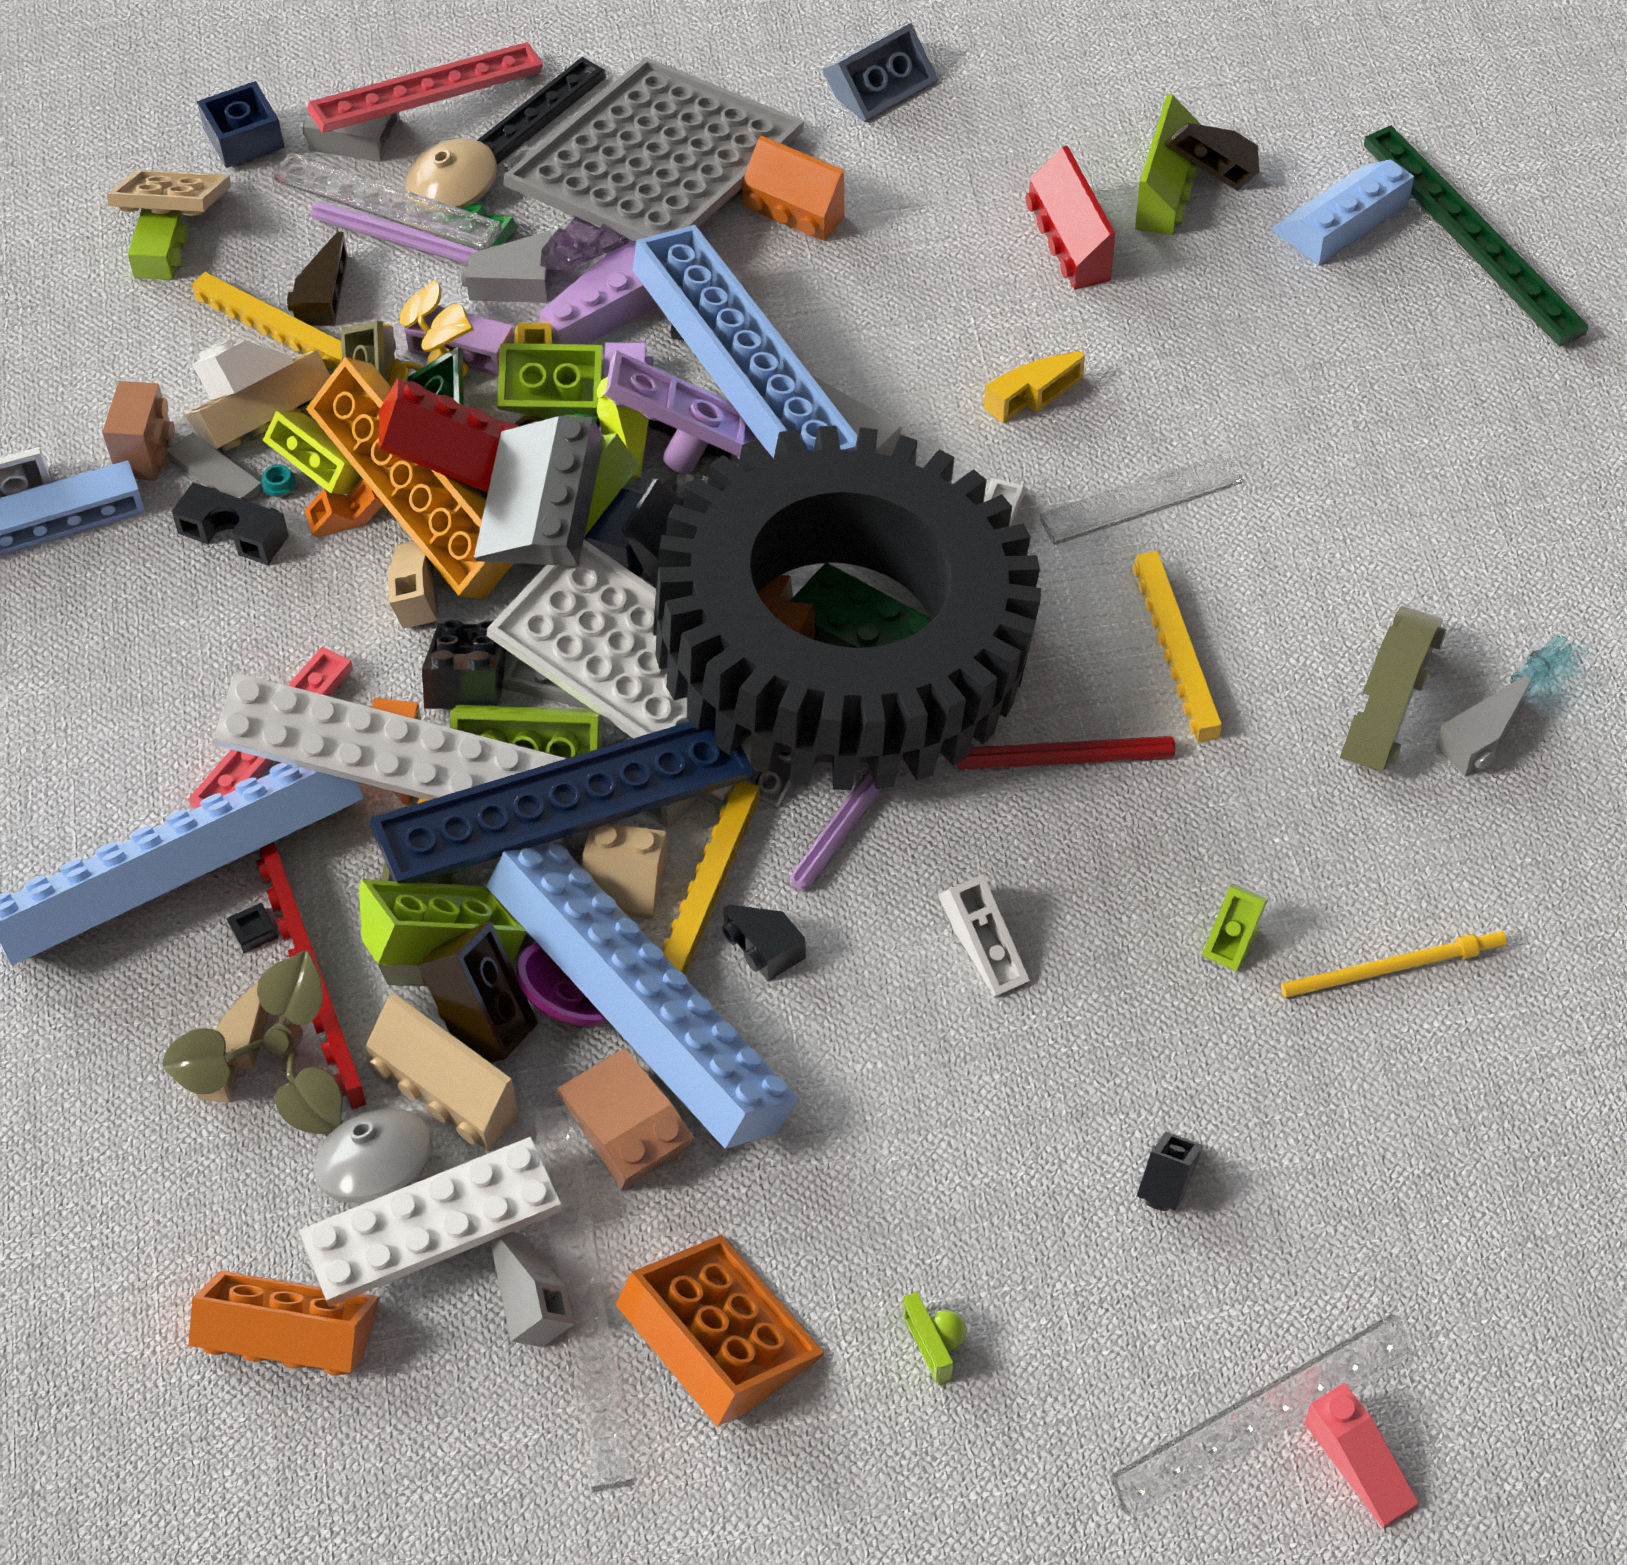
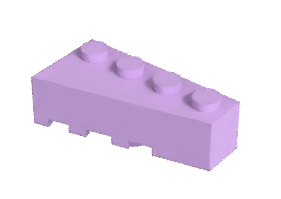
(599, 300)

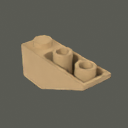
(412, 586)

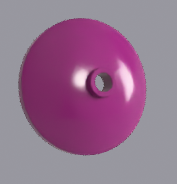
(554, 991)

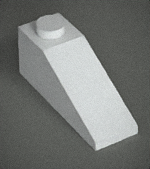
(984, 934)

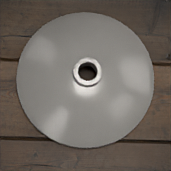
(372, 1155)

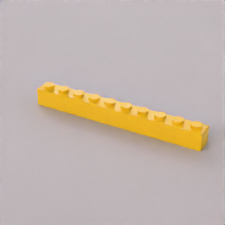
(266, 319)
(1177, 647)
(711, 875)

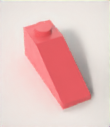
(1360, 1454)

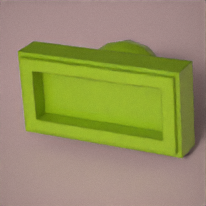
(934, 1335)

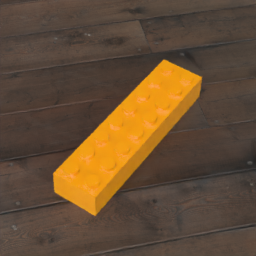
(432, 508)

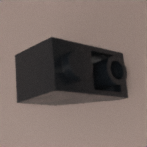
(766, 938)

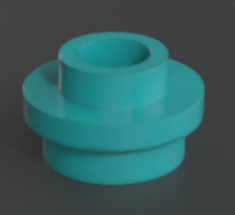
(278, 480)

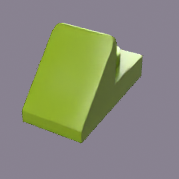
(1235, 927)

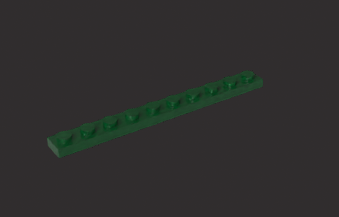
(1480, 239)

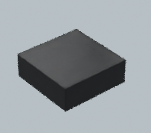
(252, 927)

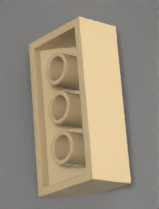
(251, 409)
(442, 1073)

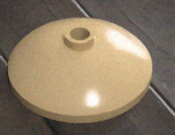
(453, 172)

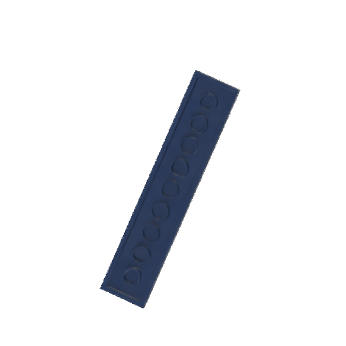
(555, 801)

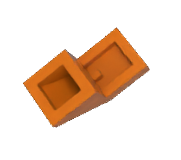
(338, 512)

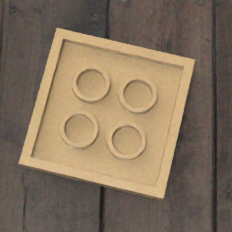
(168, 191)

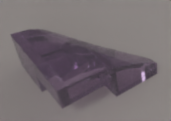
(579, 244)

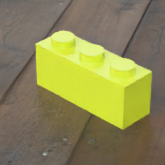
(311, 451)

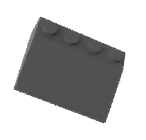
(541, 492)

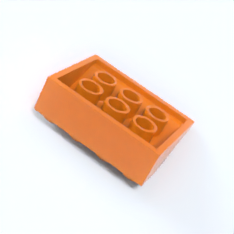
(717, 1328)

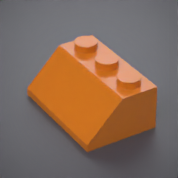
(794, 189)

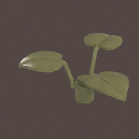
(295, 993)

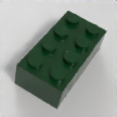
(854, 612)

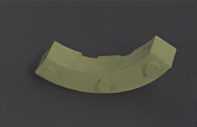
(1391, 686)

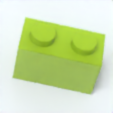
(157, 244)

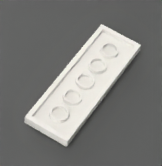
(429, 1221)

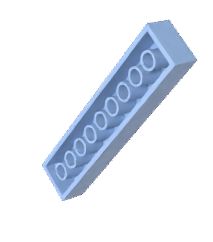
(735, 339)
(167, 856)
(642, 994)

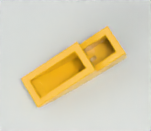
(1033, 384)

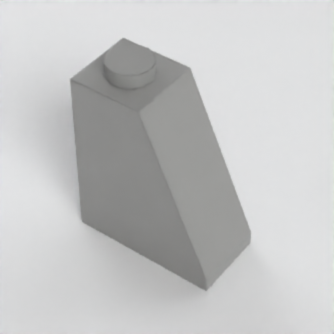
(362, 140)
(509, 272)

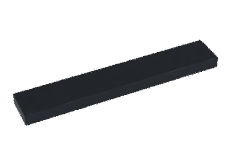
(542, 108)

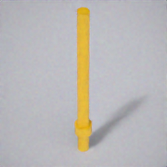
(1464, 947)

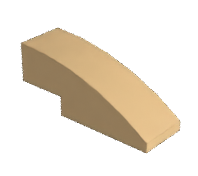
(240, 1027)

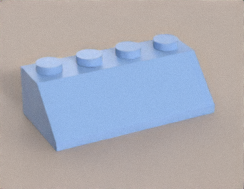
(1347, 210)

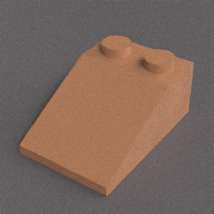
(625, 1118)

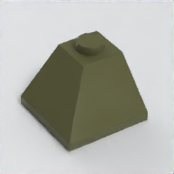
(372, 344)

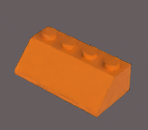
(280, 1323)

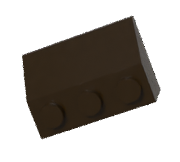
(478, 993)

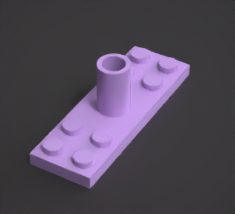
(691, 410)

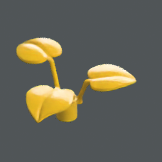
(445, 328)

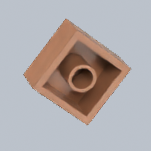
(139, 428)

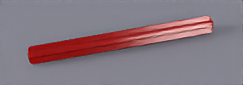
(1069, 752)

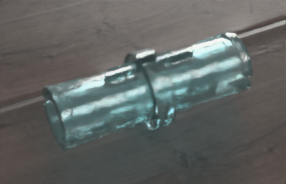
(1542, 662)

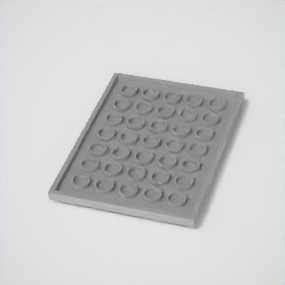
(651, 152)

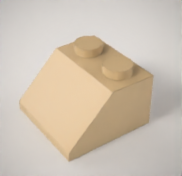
(627, 865)

